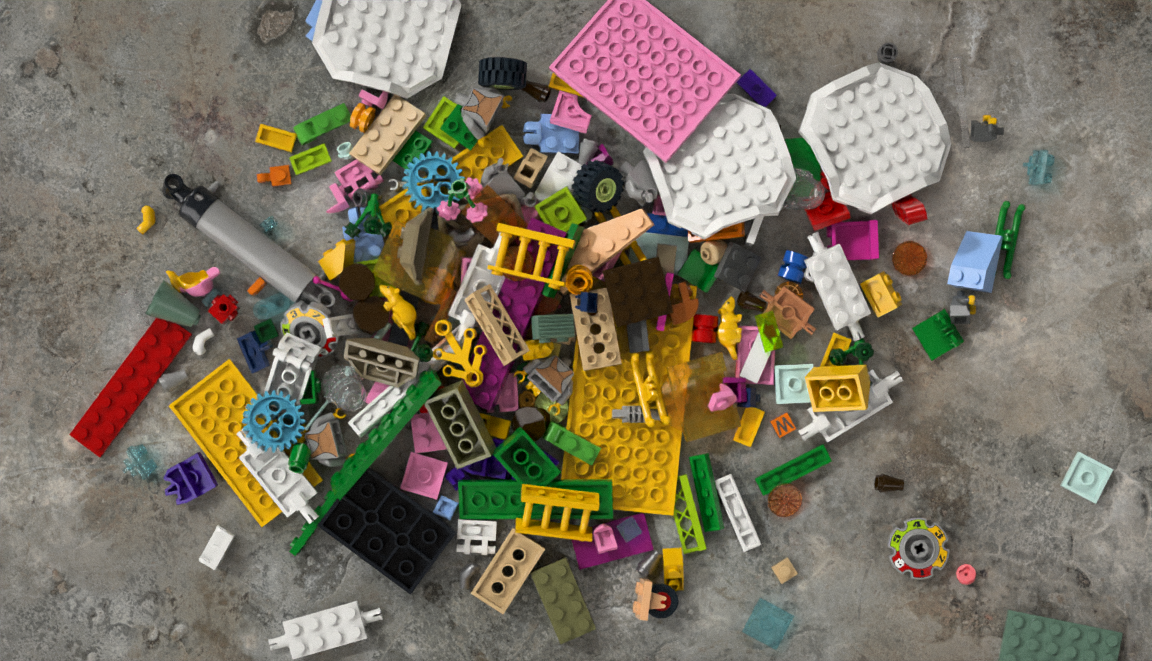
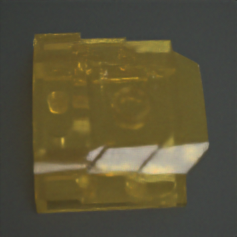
(439, 269)
(688, 394)

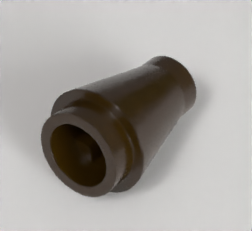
(537, 91)
(750, 302)
(886, 483)

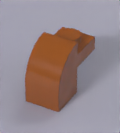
(687, 309)

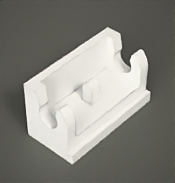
(217, 548)

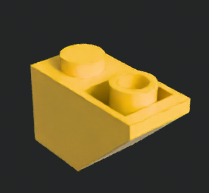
(338, 259)
(673, 568)

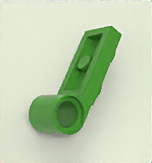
(322, 124)
(571, 442)

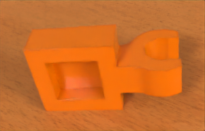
(278, 176)

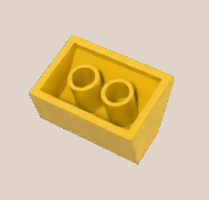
(838, 388)

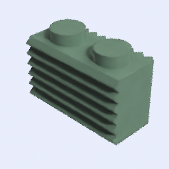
(552, 327)

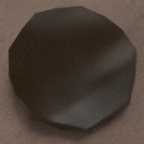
(357, 281)
(370, 314)
(532, 421)

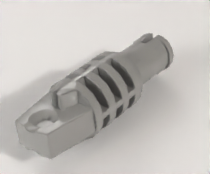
(633, 414)

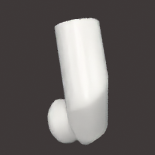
(199, 342)

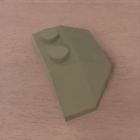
(415, 244)
(381, 360)

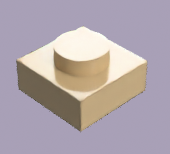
(784, 570)

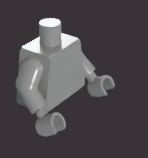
(639, 182)
(503, 183)

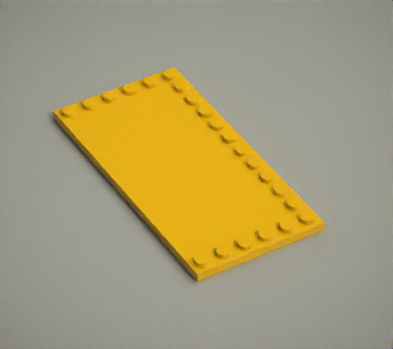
(635, 456)

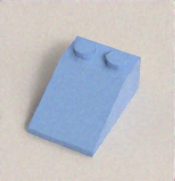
(976, 262)

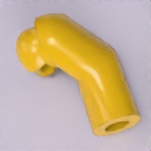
(148, 219)

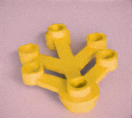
(461, 355)

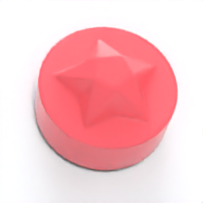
(966, 574)

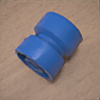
(793, 267)

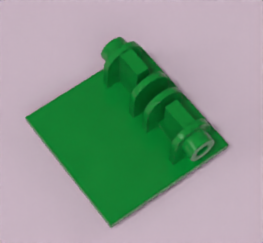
(457, 129)
(413, 148)
(938, 335)

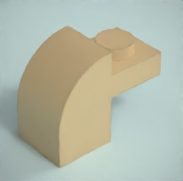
(530, 168)

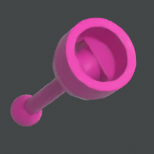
(316, 280)

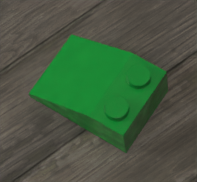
(803, 156)
(525, 460)

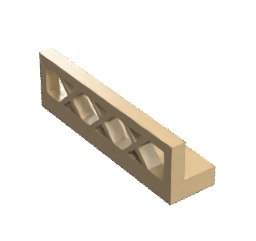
(489, 324)

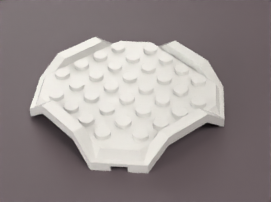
(386, 42)
(876, 136)
(725, 170)

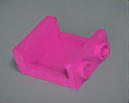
(857, 239)

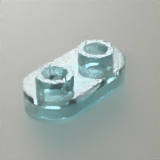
(272, 306)

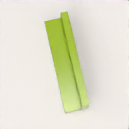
(698, 535)

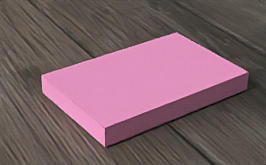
(748, 337)

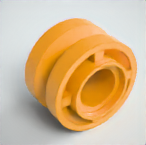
(362, 117)
(575, 272)

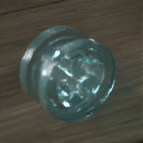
(268, 224)

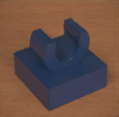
(588, 302)
(752, 398)

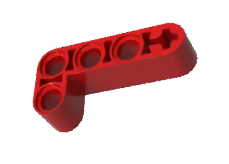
(909, 210)

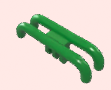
(1009, 236)

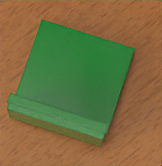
(698, 271)
(316, 388)

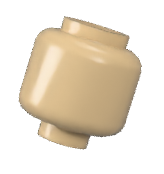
(713, 251)

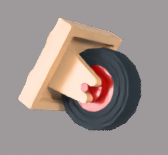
(656, 600)

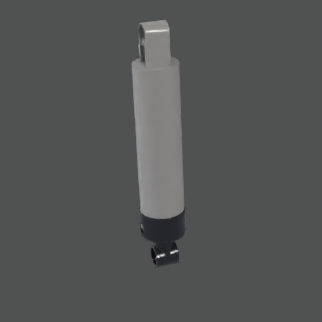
(246, 242)

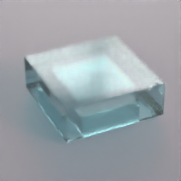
(207, 301)
(629, 529)

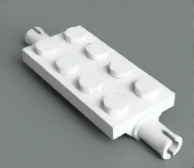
(476, 277)
(837, 286)
(837, 422)
(271, 470)
(325, 629)

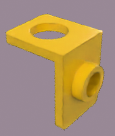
(496, 426)

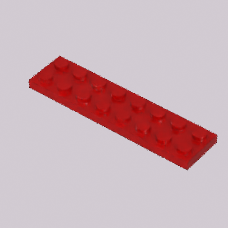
(130, 385)

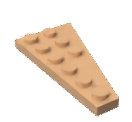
(606, 240)

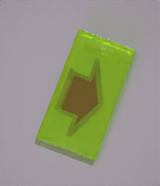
(768, 331)

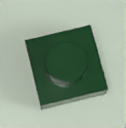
(266, 331)

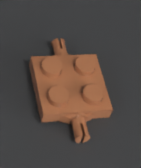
(789, 311)

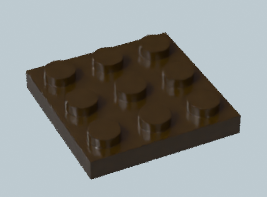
(637, 291)

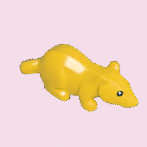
(403, 312)
(728, 331)

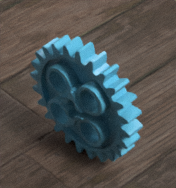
(430, 165)
(261, 409)

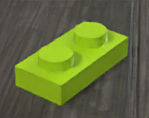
(310, 159)

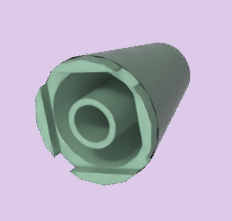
(173, 306)

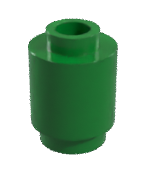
(299, 458)

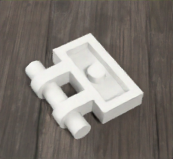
(296, 346)
(476, 530)

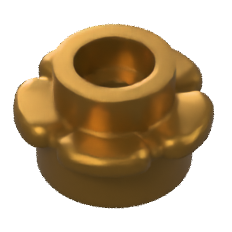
(526, 394)

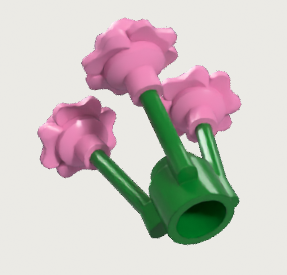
(468, 190)

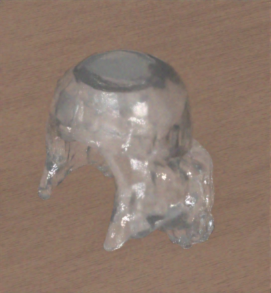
(805, 193)
(344, 388)

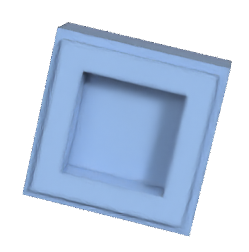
(445, 507)

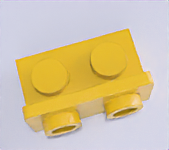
(881, 294)

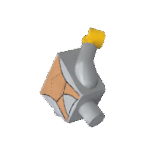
(481, 110)
(551, 377)
(326, 440)

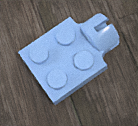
(551, 137)
(367, 245)

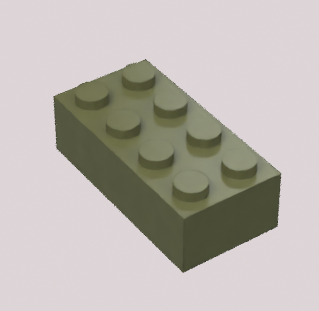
(460, 425)
(563, 600)

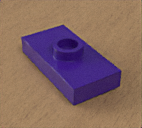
(756, 88)

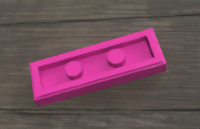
(661, 319)

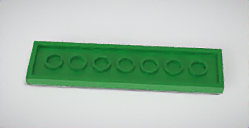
(381, 437)
(503, 499)

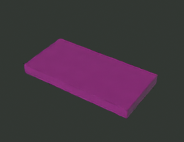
(587, 552)

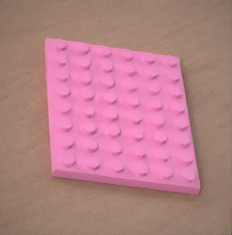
(645, 74)

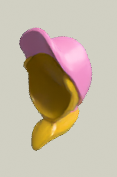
(194, 283)

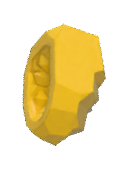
(537, 349)

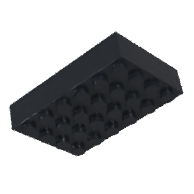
(388, 529)

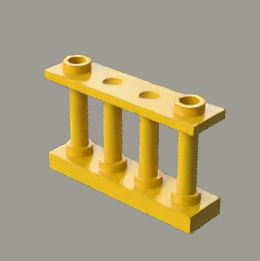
(525, 238)
(557, 497)

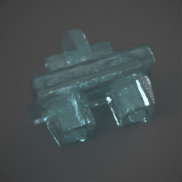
(1037, 167)
(134, 454)

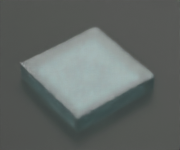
(767, 623)

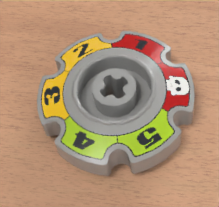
(307, 323)
(932, 541)

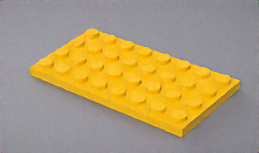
(213, 417)

